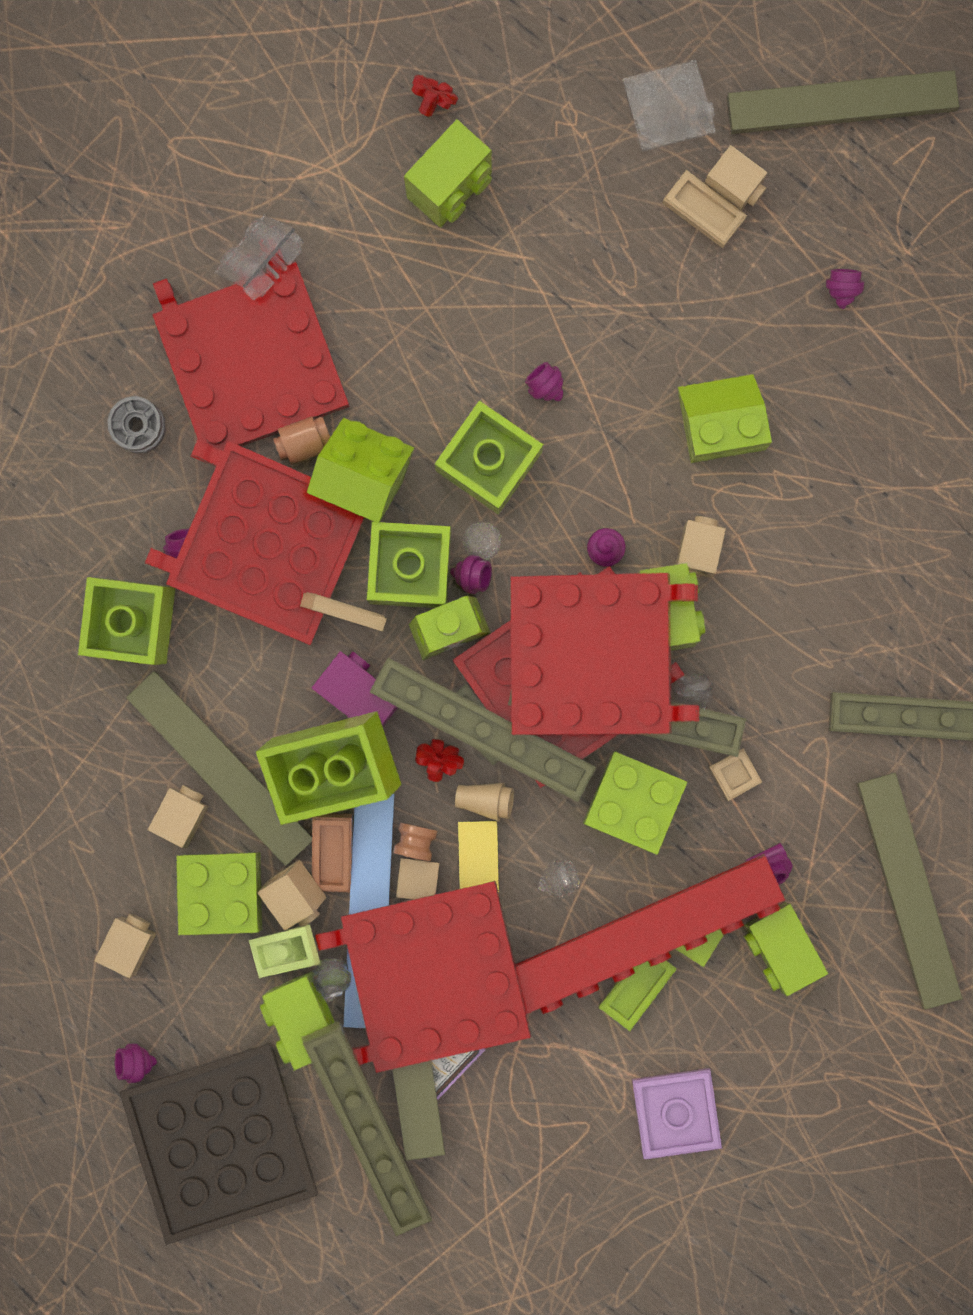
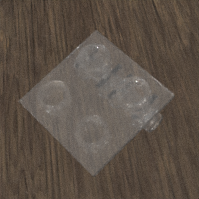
(669, 105)
(262, 241)

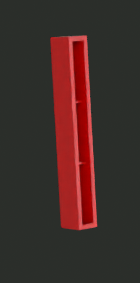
(649, 935)

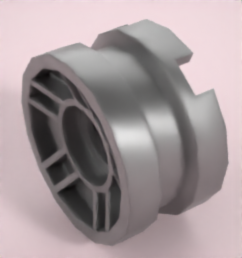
(121, 425)

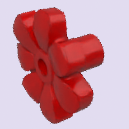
(433, 94)
(439, 759)

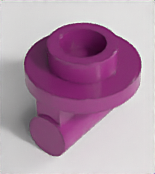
(778, 862)

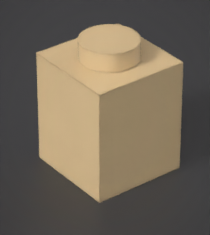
(737, 179)
(701, 546)
(179, 816)
(292, 896)
(126, 945)

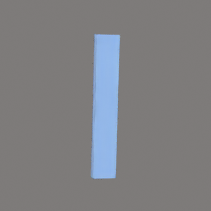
(368, 879)

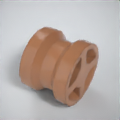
(415, 841)

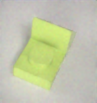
(284, 951)

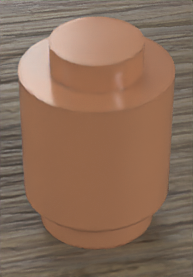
(302, 439)

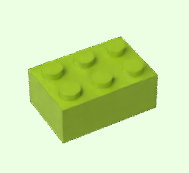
(329, 768)

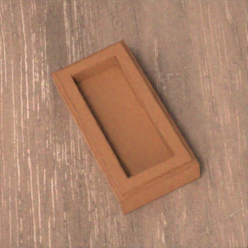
(332, 851)

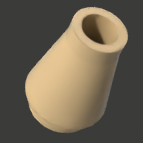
(486, 800)

